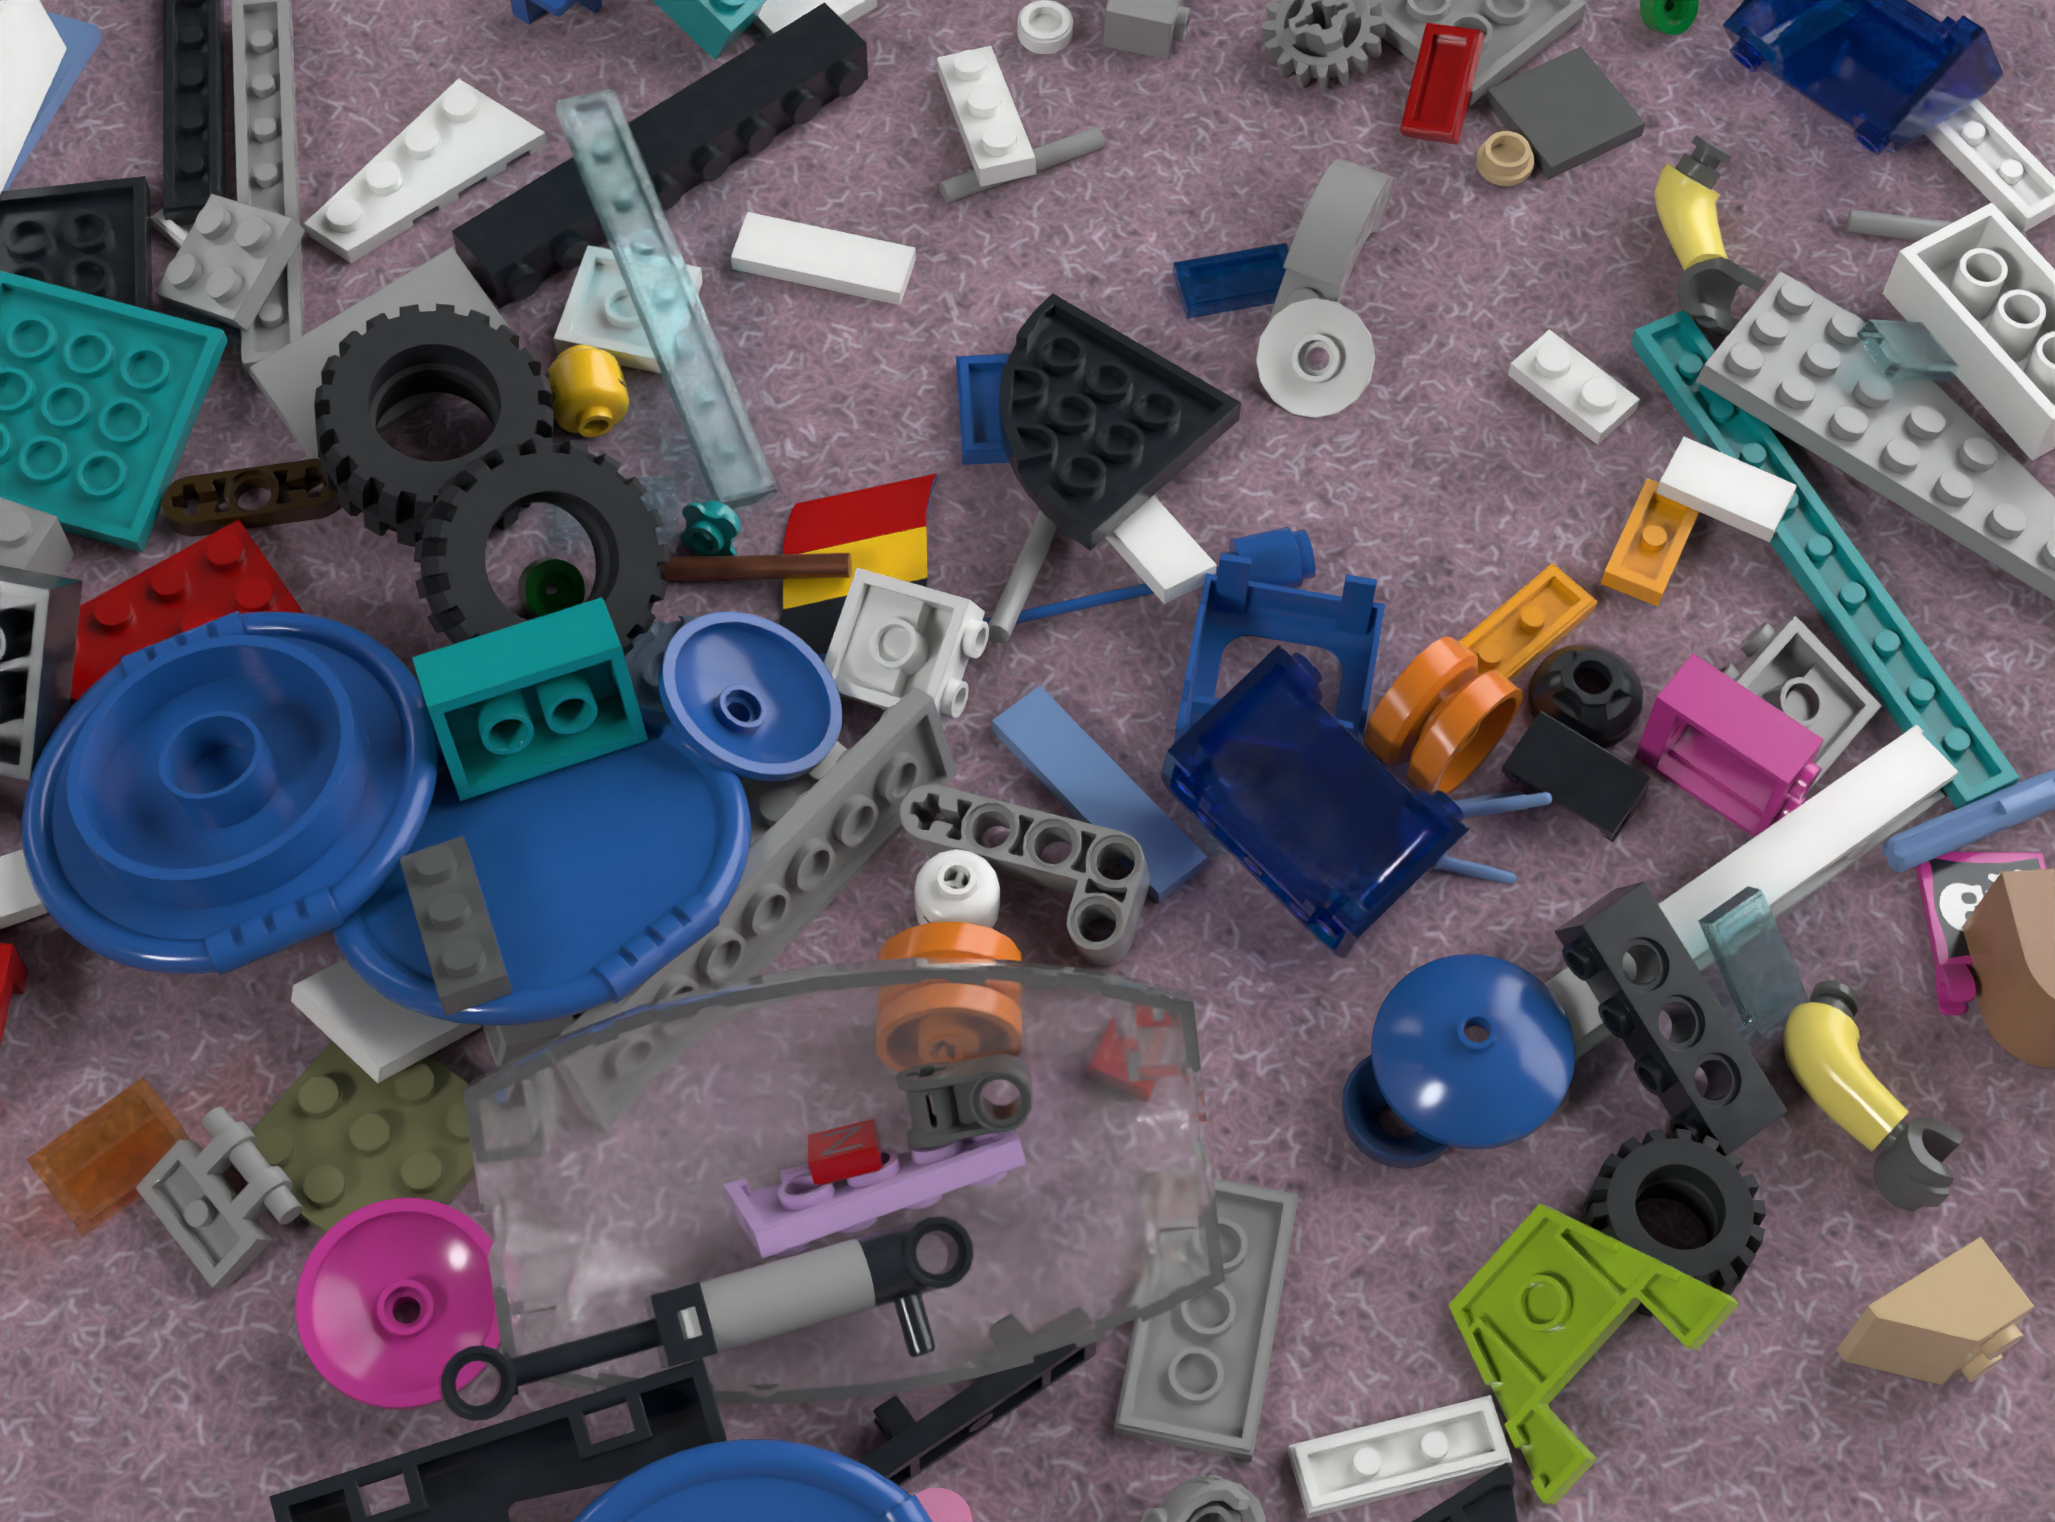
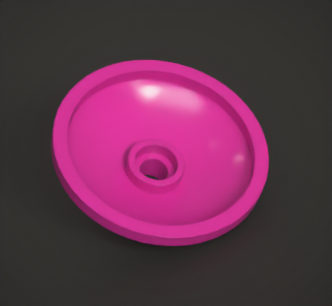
(370, 1267)

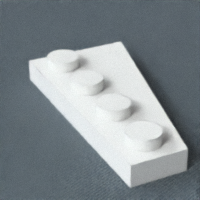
(430, 161)

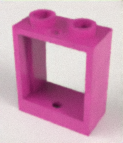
(1729, 747)

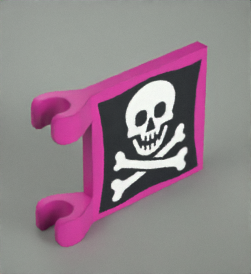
(1949, 894)

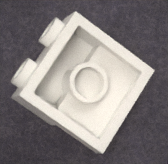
(904, 638)

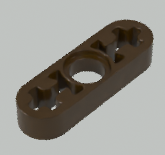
(234, 483)

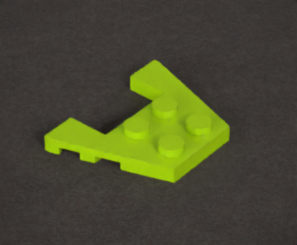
(1548, 1309)

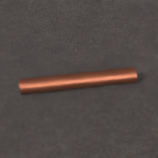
(758, 567)

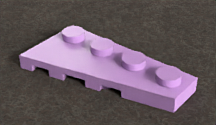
(795, 1212)

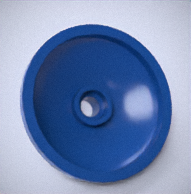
(750, 696)
(1463, 1088)

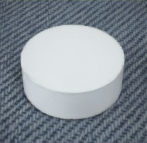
(1045, 27)

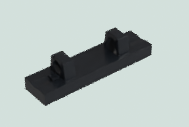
(919, 1444)

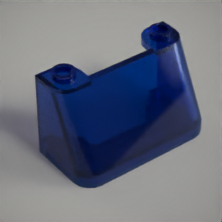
(1868, 62)
(1308, 803)

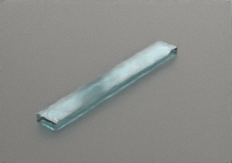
(666, 300)

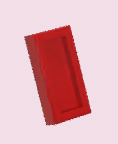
(1442, 83)

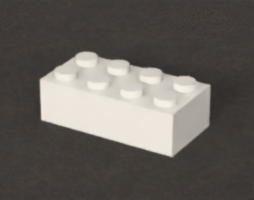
(1993, 313)

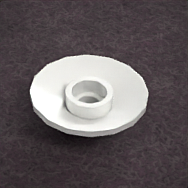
(1286, 353)

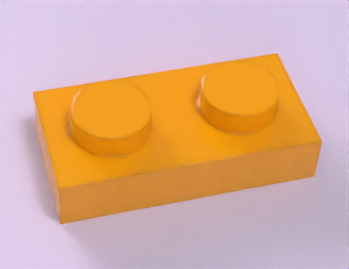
(1649, 546)

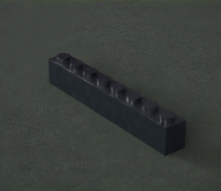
(681, 145)

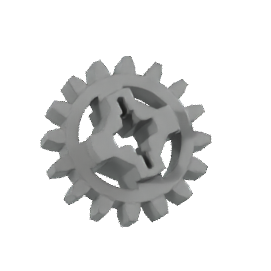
(1322, 54)

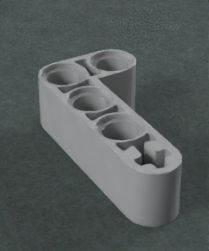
(1021, 858)

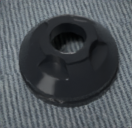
(1598, 717)

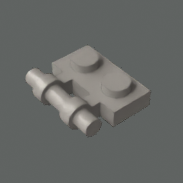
(202, 1208)

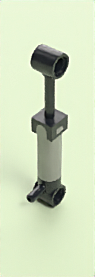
(746, 1309)

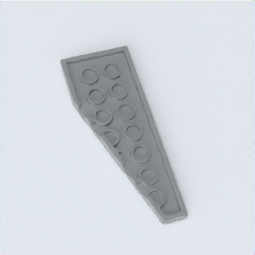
(1812, 380)

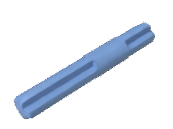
(1971, 822)

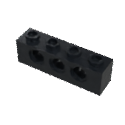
(1738, 1093)

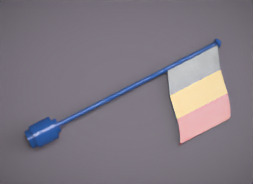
(888, 536)

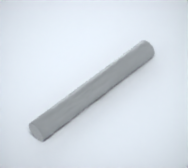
(1045, 156)
(1894, 225)
(1022, 579)

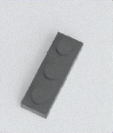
(455, 926)

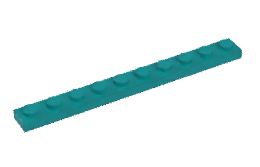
(1831, 569)

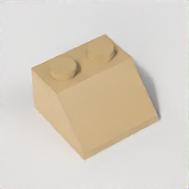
(1942, 1320)

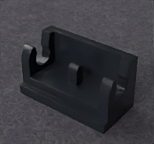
(1577, 775)

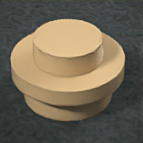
(1505, 159)

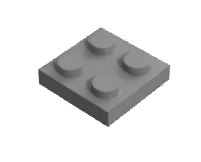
(229, 262)

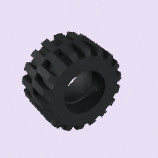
(1694, 1177)

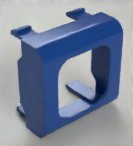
(1240, 607)

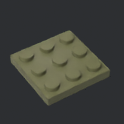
(368, 1140)

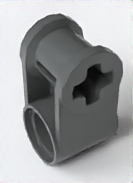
(959, 1099)

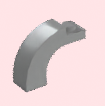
(1333, 231)

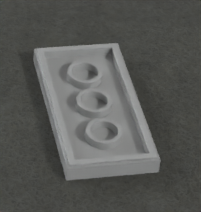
(294, 371)
(1204, 1366)

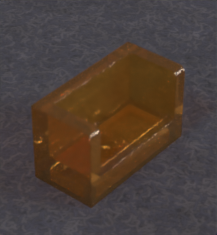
(106, 1155)

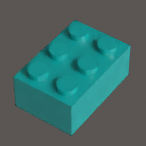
(530, 698)

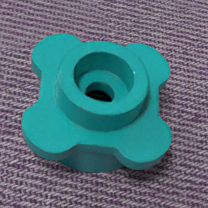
(710, 528)

